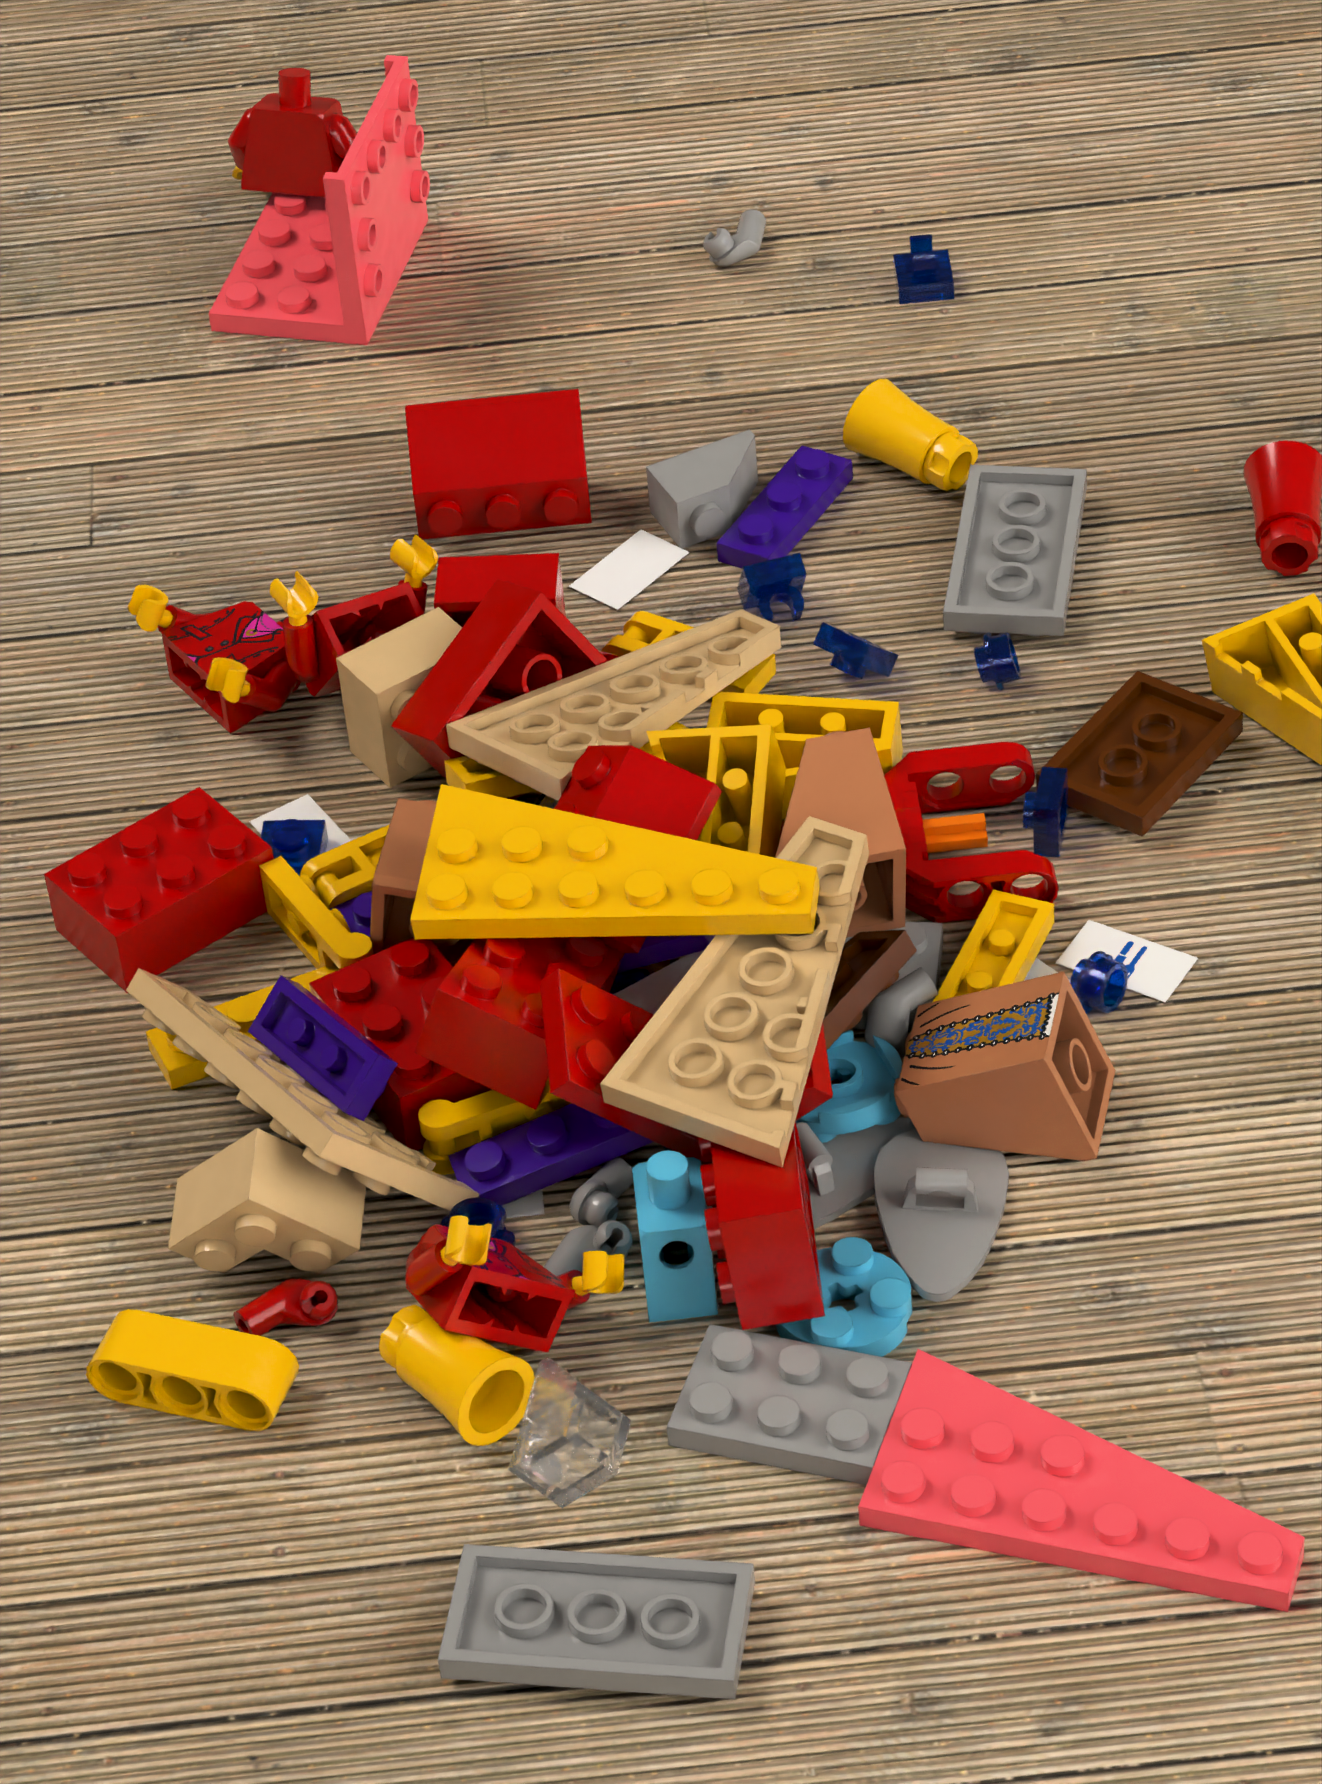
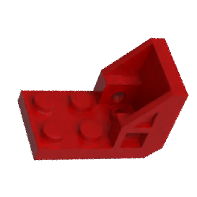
(590, 1033)

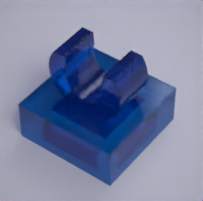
(923, 273)
(773, 582)

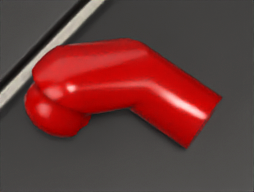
(289, 1303)

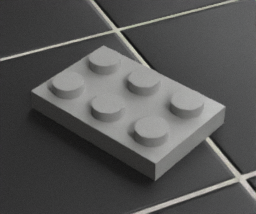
(787, 1404)

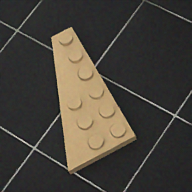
(614, 703)
(745, 1020)
(296, 1106)

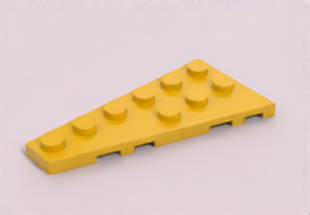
(554, 873)

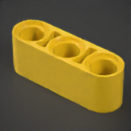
(193, 1370)

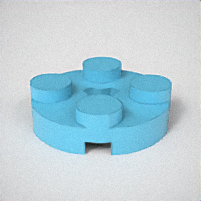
(864, 1089)
(880, 1298)

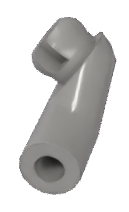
(729, 249)
(891, 1009)
(597, 1197)
(610, 1237)

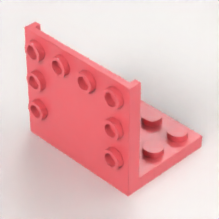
(335, 259)

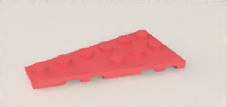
(1024, 1484)

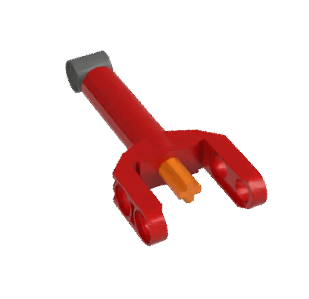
(931, 879)

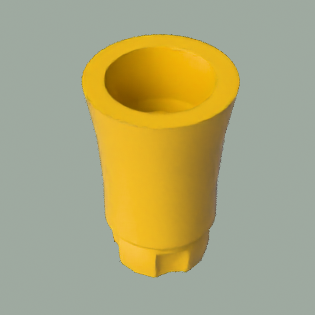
(907, 437)
(459, 1374)

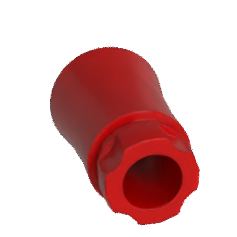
(1286, 504)

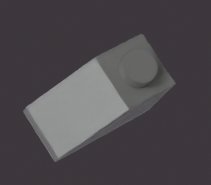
(703, 488)

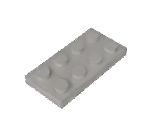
(1015, 550)
(598, 1621)

